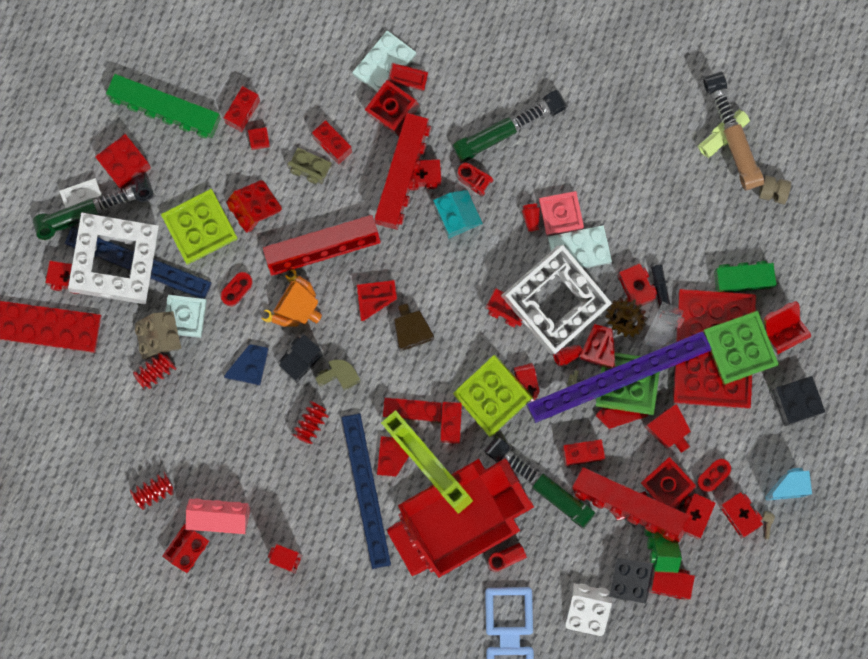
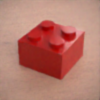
(390, 107)
(123, 161)
(668, 484)
(672, 584)

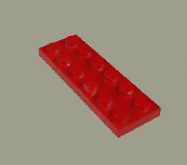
(49, 326)

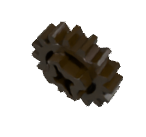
(626, 317)

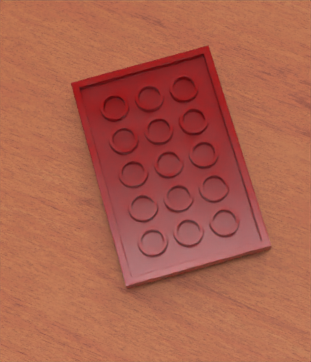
(698, 378)

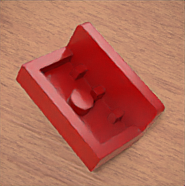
(498, 307)

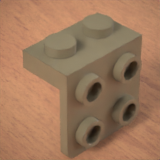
(157, 334)

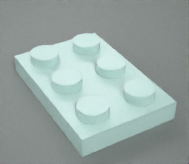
(376, 65)
(586, 246)

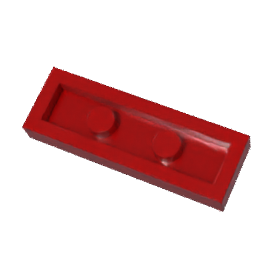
(413, 409)

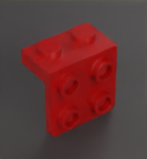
(253, 204)
(785, 327)

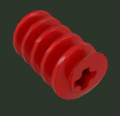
(154, 370)
(311, 423)
(152, 491)

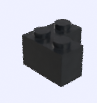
(301, 359)

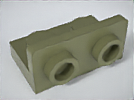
(309, 166)

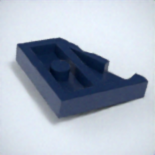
(249, 366)

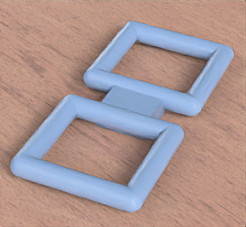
(509, 635)

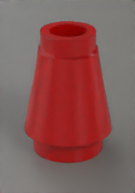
(531, 216)
(567, 355)

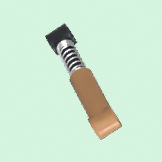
(749, 173)

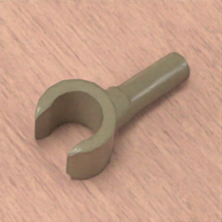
(769, 518)

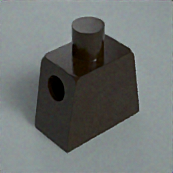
(411, 328)

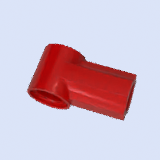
(508, 557)

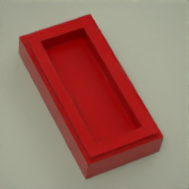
(407, 76)

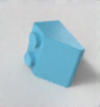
(791, 485)

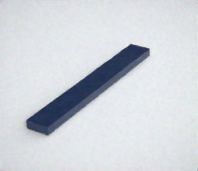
(160, 271)
(366, 491)

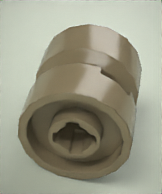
(775, 189)

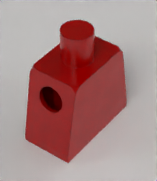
(670, 429)

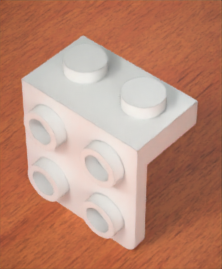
(589, 609)

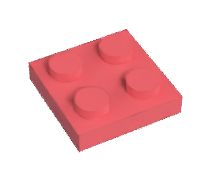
(561, 213)

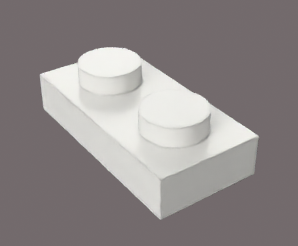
(81, 192)

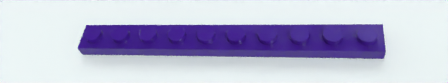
(618, 377)

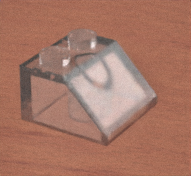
(663, 326)

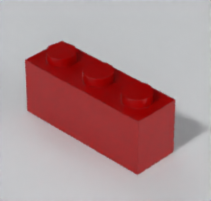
(284, 558)

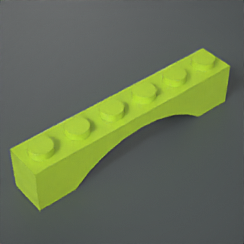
(427, 462)

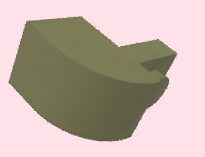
(342, 371)

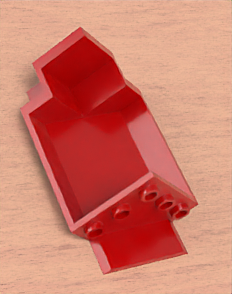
(440, 538)

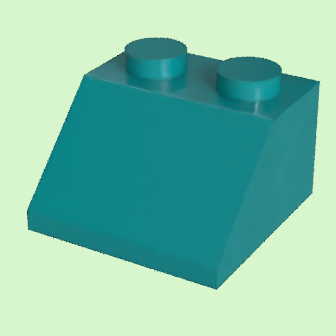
(457, 213)

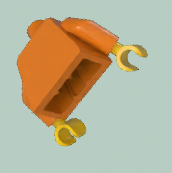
(296, 304)

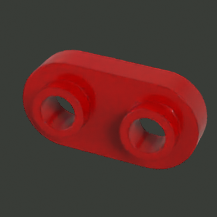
(236, 289)
(713, 475)

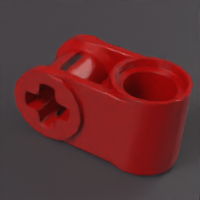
(474, 179)
(527, 377)

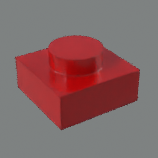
(259, 138)

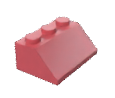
(217, 516)

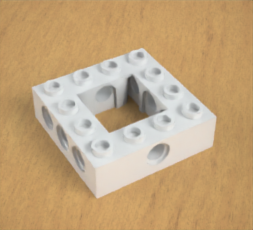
(108, 286)
(591, 299)

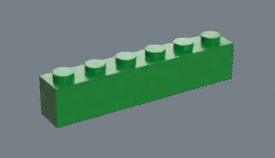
(163, 106)

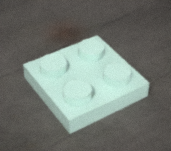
(188, 314)

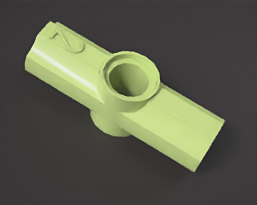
(717, 138)

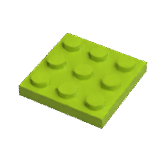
(199, 226)
(492, 395)

